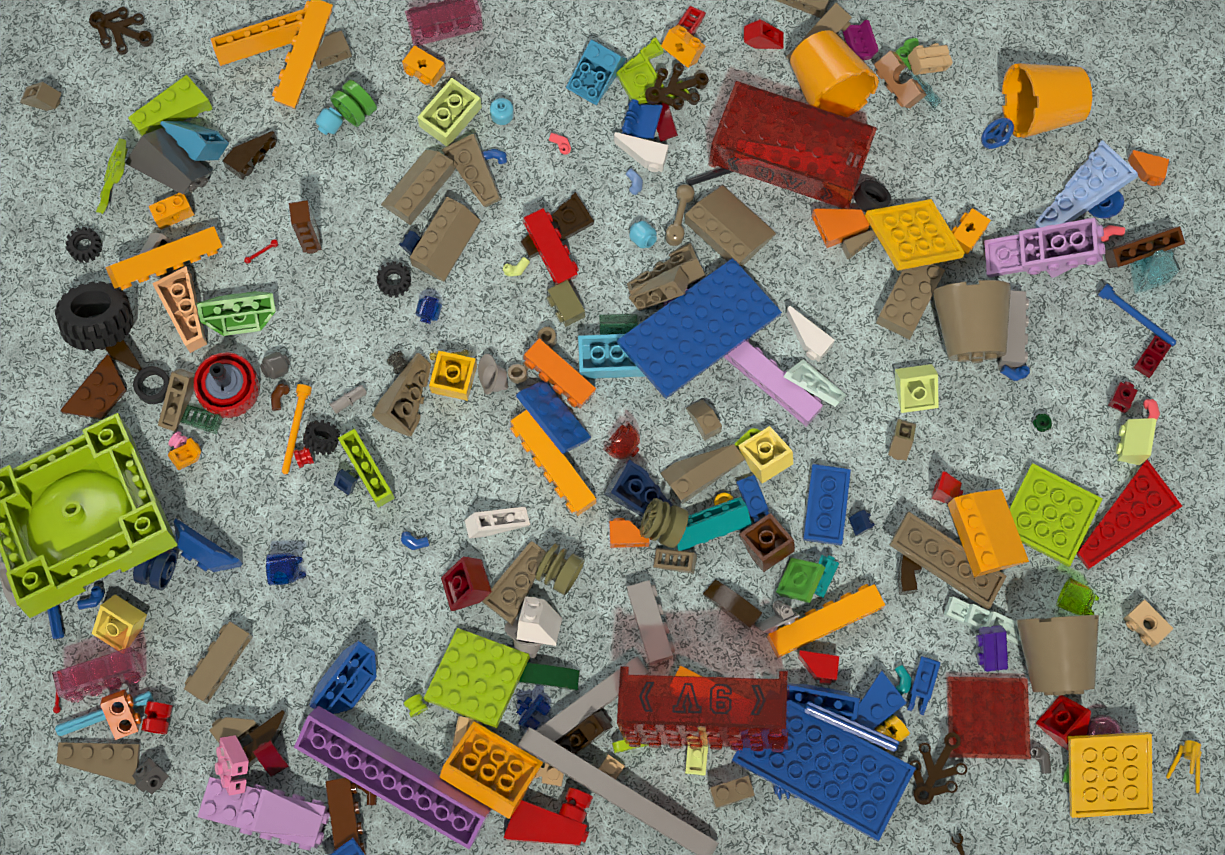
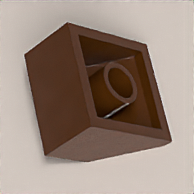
(767, 542)

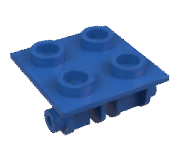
(641, 120)

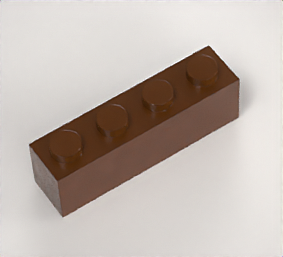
(305, 226)
(1144, 247)
(344, 812)

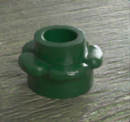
(1042, 418)

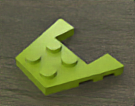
(639, 74)
(113, 173)

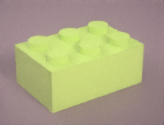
(449, 112)

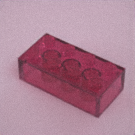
(443, 20)
(99, 674)

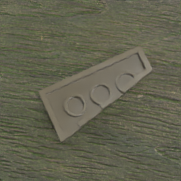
(473, 169)
(515, 584)
(103, 759)

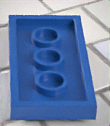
(553, 416)
(827, 505)

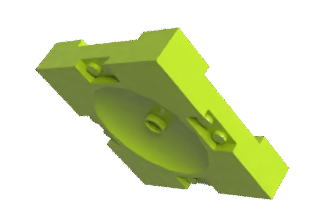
(78, 516)

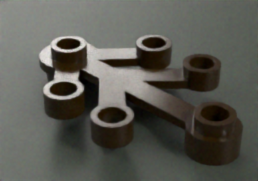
(119, 28)
(675, 89)
(936, 772)

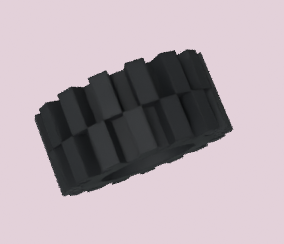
(87, 254)
(393, 269)
(321, 445)

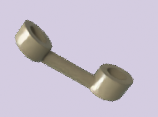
(675, 232)
(518, 373)

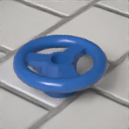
(999, 135)

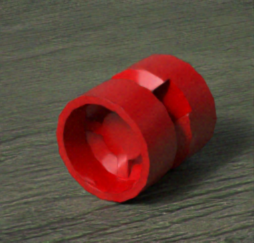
(156, 717)
(576, 804)

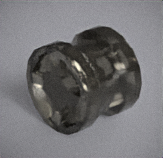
(398, 362)

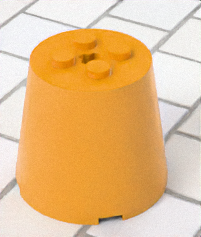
(832, 74)
(1045, 97)

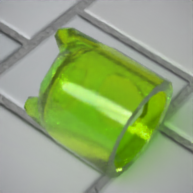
(1076, 598)

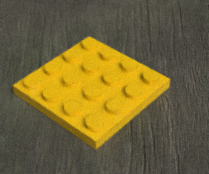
(914, 234)
(1110, 774)

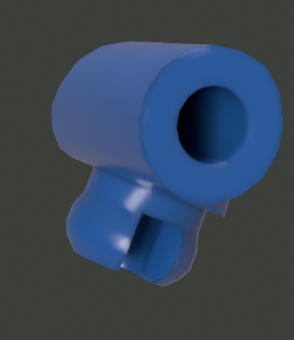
(497, 154)
(1015, 374)
(413, 543)
(94, 599)

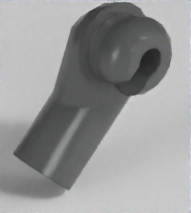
(1042, 757)

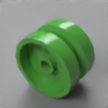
(353, 103)

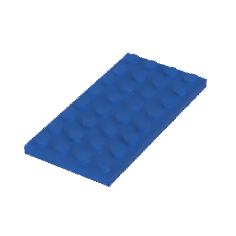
(699, 328)
(833, 772)

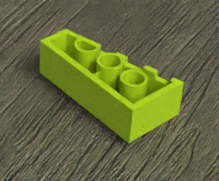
(174, 104)

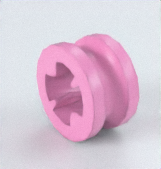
(177, 440)

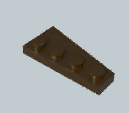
(568, 219)

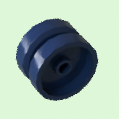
(156, 570)

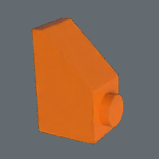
(1149, 167)
(625, 534)

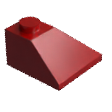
(1065, 719)

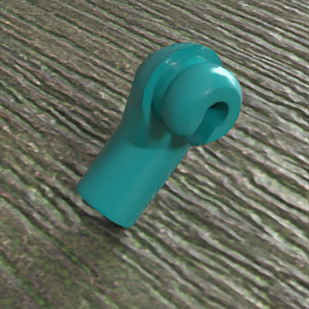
(905, 680)

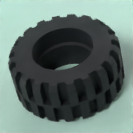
(97, 331)

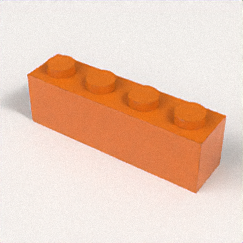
(559, 374)

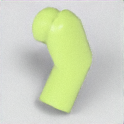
(516, 270)

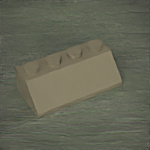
(419, 185)
(444, 239)

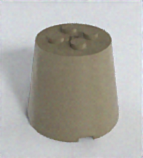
(974, 319)
(1060, 653)

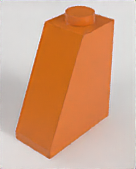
(839, 224)

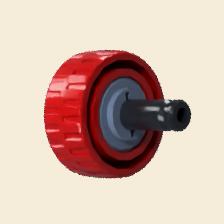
(226, 384)

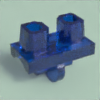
(538, 705)

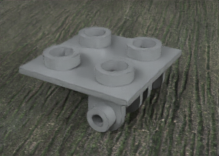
(784, 615)

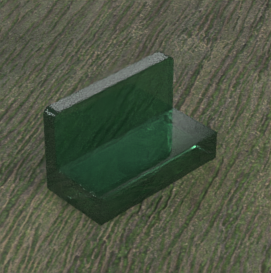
(617, 323)

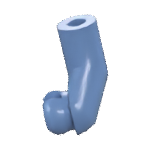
(637, 182)

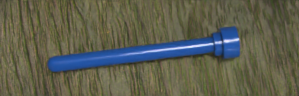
(1108, 293)

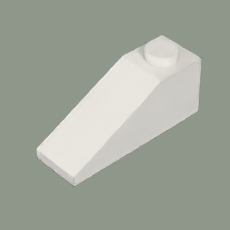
(647, 153)
(812, 338)
(496, 521)

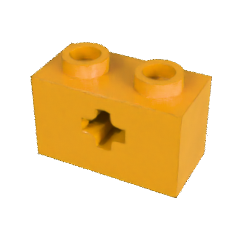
(683, 46)
(415, 64)
(171, 210)
(976, 224)

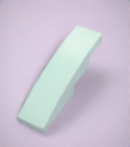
(979, 617)

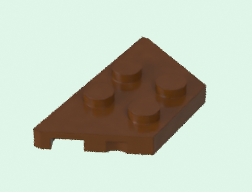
(97, 393)

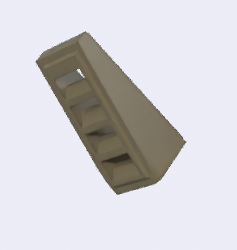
(855, 244)
(683, 554)

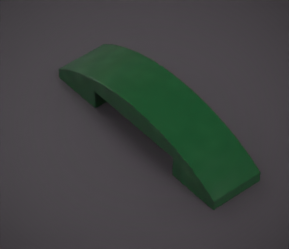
(550, 676)

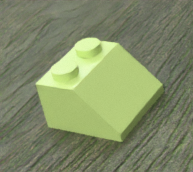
(917, 388)
(1136, 440)

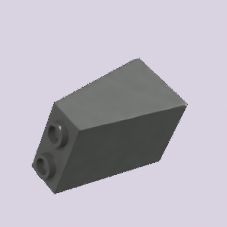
(167, 162)

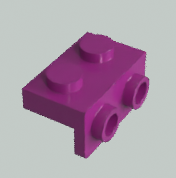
(861, 40)

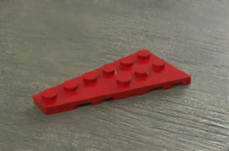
(1136, 510)

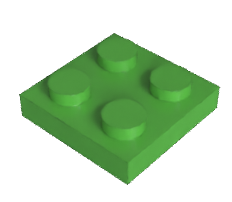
(800, 580)

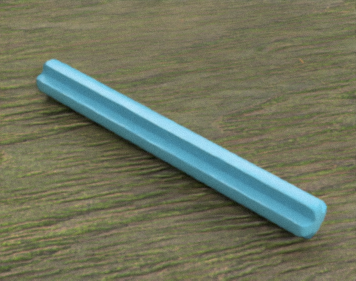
(98, 715)

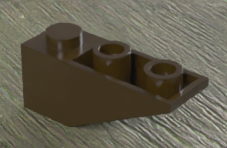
(246, 155)
(586, 733)

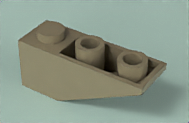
(661, 289)

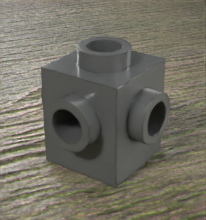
(149, 776)

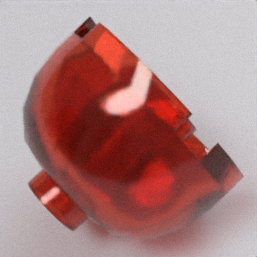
(624, 442)

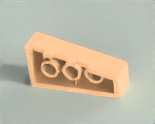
(180, 301)

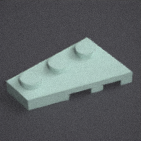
(814, 382)

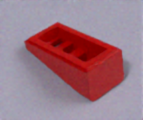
(693, 27)

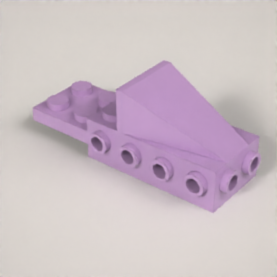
(1046, 249)
(266, 814)

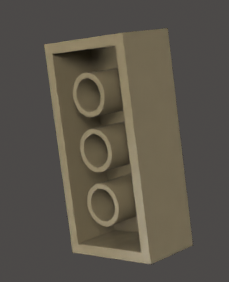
(909, 299)

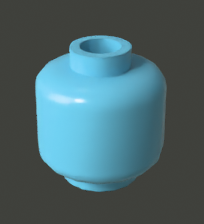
(501, 111)
(329, 121)
(643, 234)

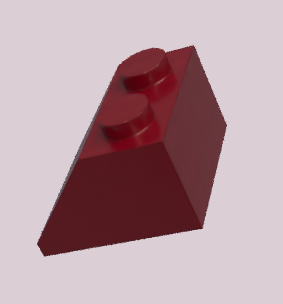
(466, 583)

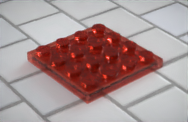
(989, 717)

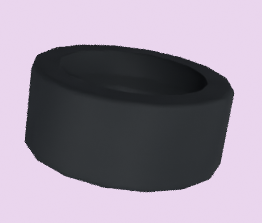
(876, 190)
(142, 375)

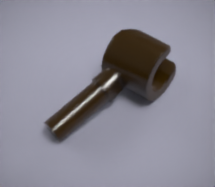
(958, 845)

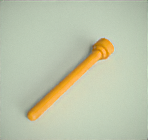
(303, 392)

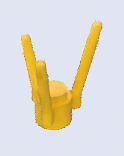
(1191, 752)

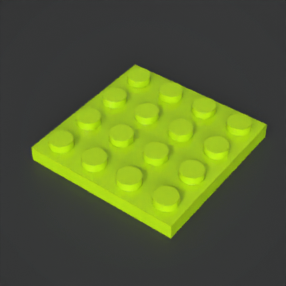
(1053, 514)
(477, 677)

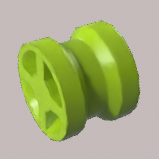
(415, 705)

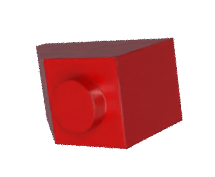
(763, 36)
(946, 488)
(820, 666)

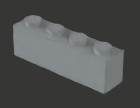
(1017, 338)
(649, 622)

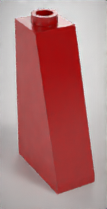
(540, 825)

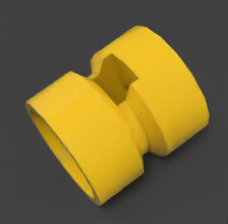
(896, 726)

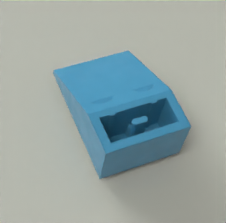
(595, 72)
(196, 140)

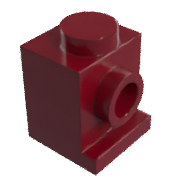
(1121, 402)

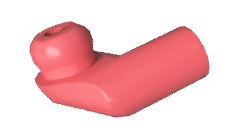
(563, 143)
(1112, 230)
(1153, 408)

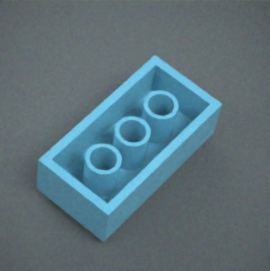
(604, 358)

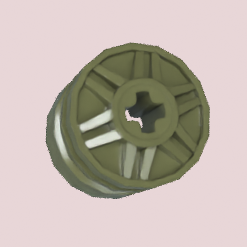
(664, 523)
(560, 569)

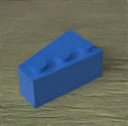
(879, 702)

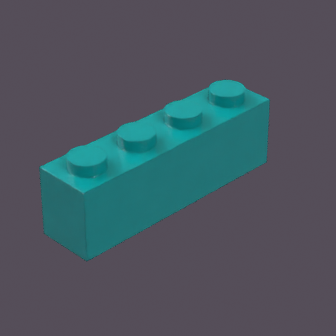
(715, 523)

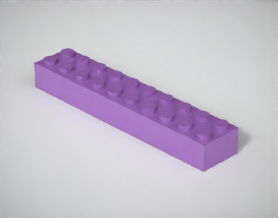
(392, 777)

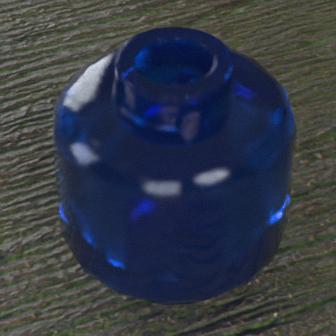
(428, 309)

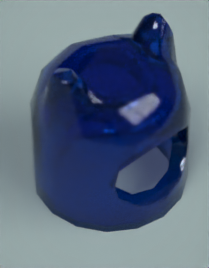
(283, 568)

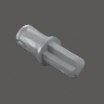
(348, 399)

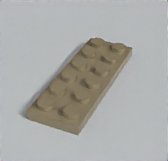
(945, 560)

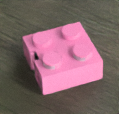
(230, 757)

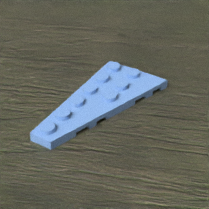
(1091, 184)

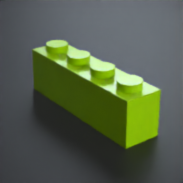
(366, 468)

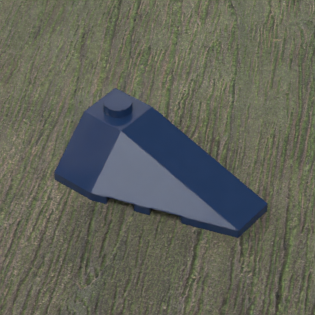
(634, 488)

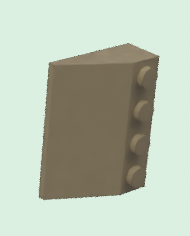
(728, 226)

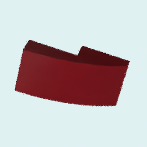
(666, 126)
(1152, 356)
(270, 758)

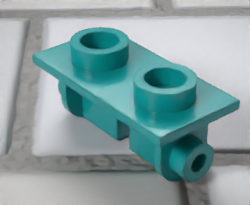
(830, 569)

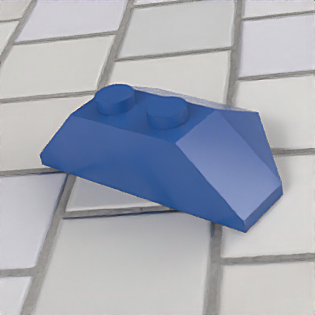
(203, 550)
(346, 679)
(831, 699)

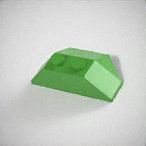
(237, 312)

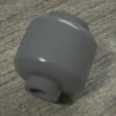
(275, 365)

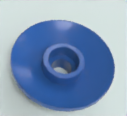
(1113, 204)

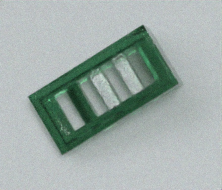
(215, 425)

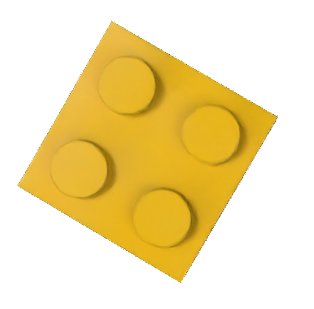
(453, 375)

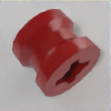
(303, 457)

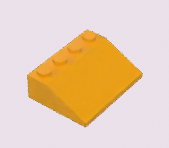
(987, 531)
(490, 769)

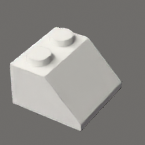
(538, 622)

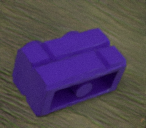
(993, 648)

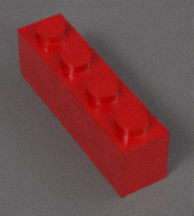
(550, 247)

